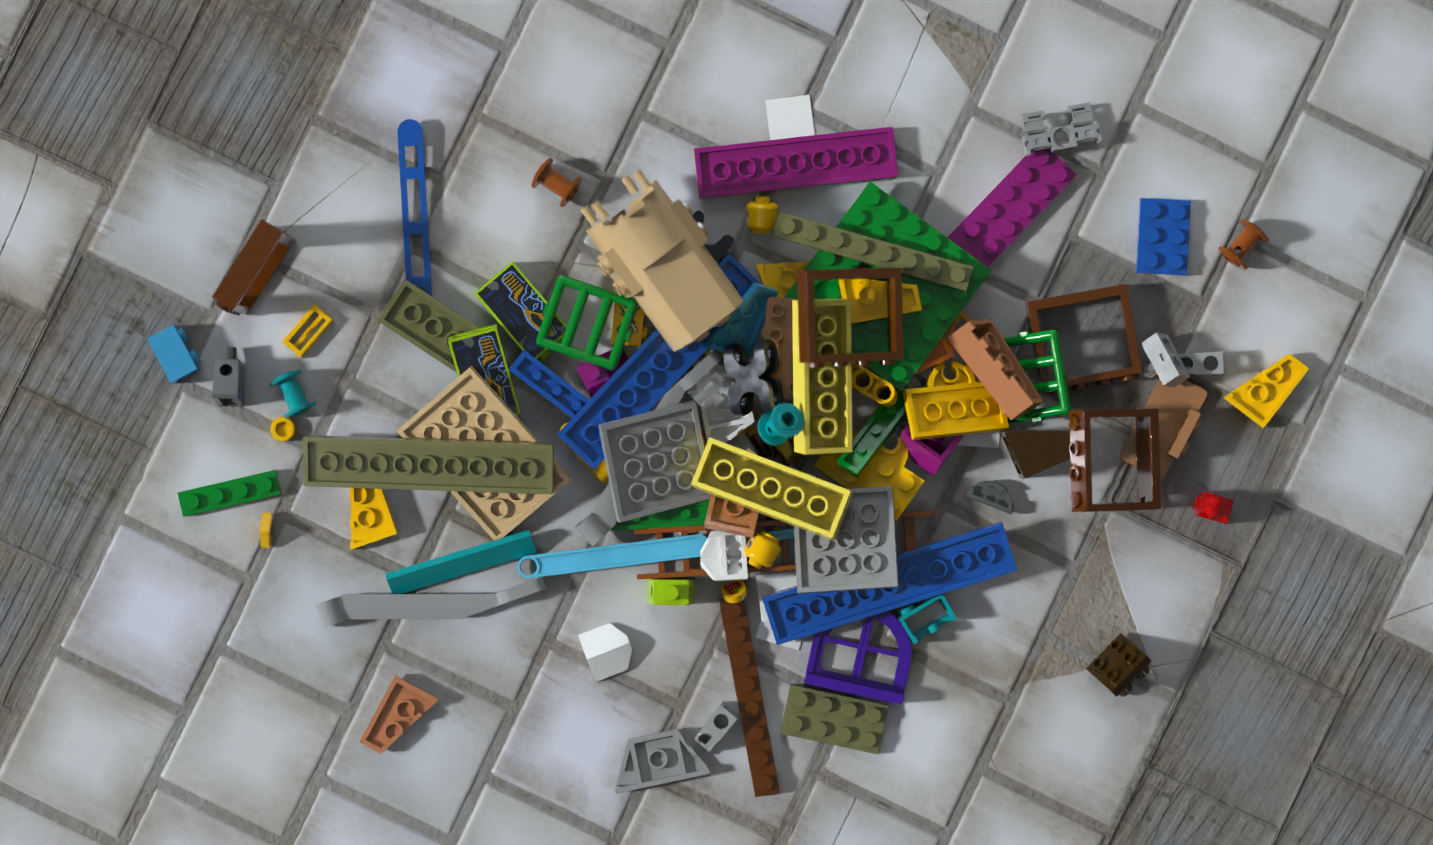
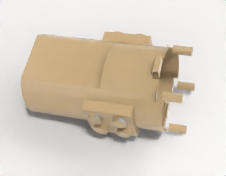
(662, 262)

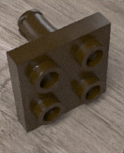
(1119, 666)

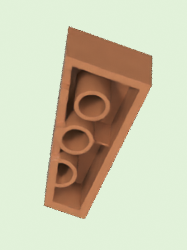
(996, 367)

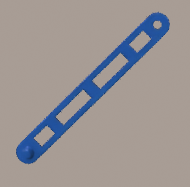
(411, 134)

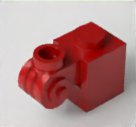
(1213, 507)

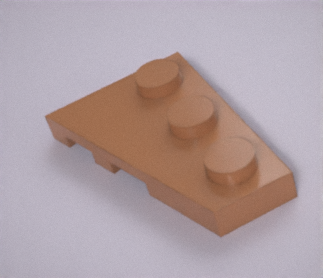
(396, 713)

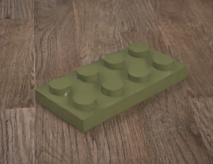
(424, 321)
(834, 719)

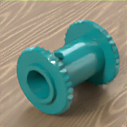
(293, 393)
(784, 423)

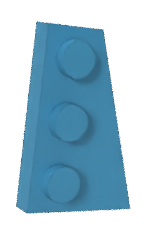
(745, 321)

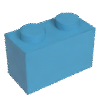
(174, 353)

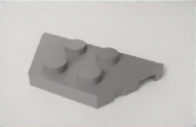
(658, 760)

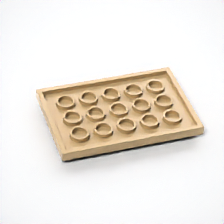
(475, 412)

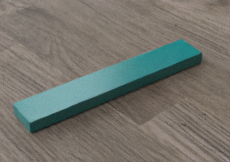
(461, 562)

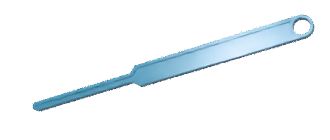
(624, 554)

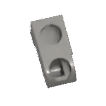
(1204, 363)
(716, 726)

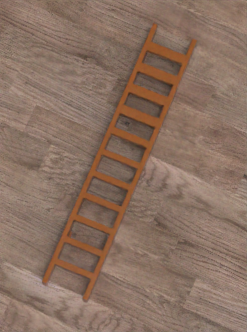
(909, 532)

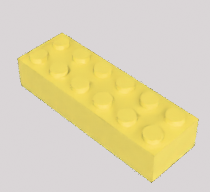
(824, 392)
(772, 489)

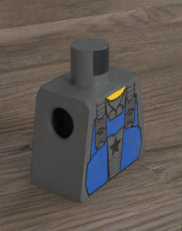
(229, 389)

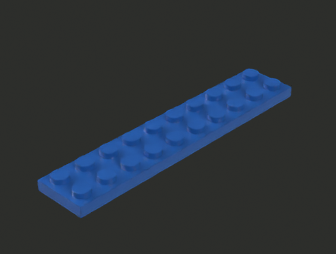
(640, 380)
(921, 575)

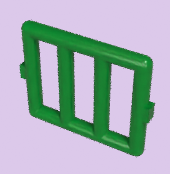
(584, 291)
(1055, 359)

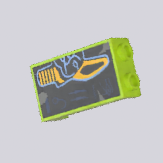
(519, 310)
(485, 353)

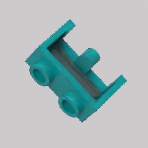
(926, 617)

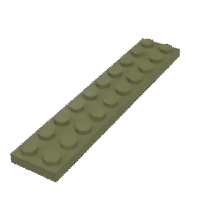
(428, 464)

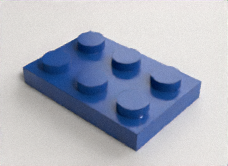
(1163, 236)

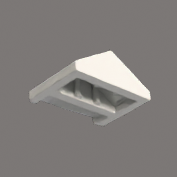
(724, 556)
(606, 651)

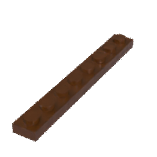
(749, 698)

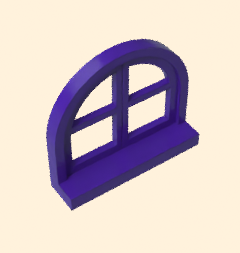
(855, 684)

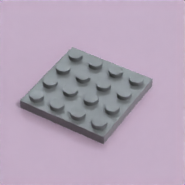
(653, 460)
(862, 552)

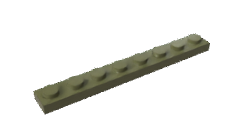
(872, 251)

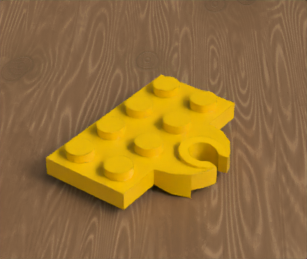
(952, 406)
(884, 469)

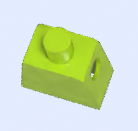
(671, 591)

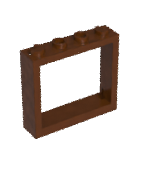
(252, 269)
(806, 317)
(1103, 377)
(1147, 460)

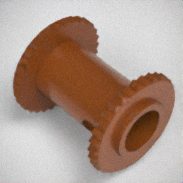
(556, 182)
(1245, 242)

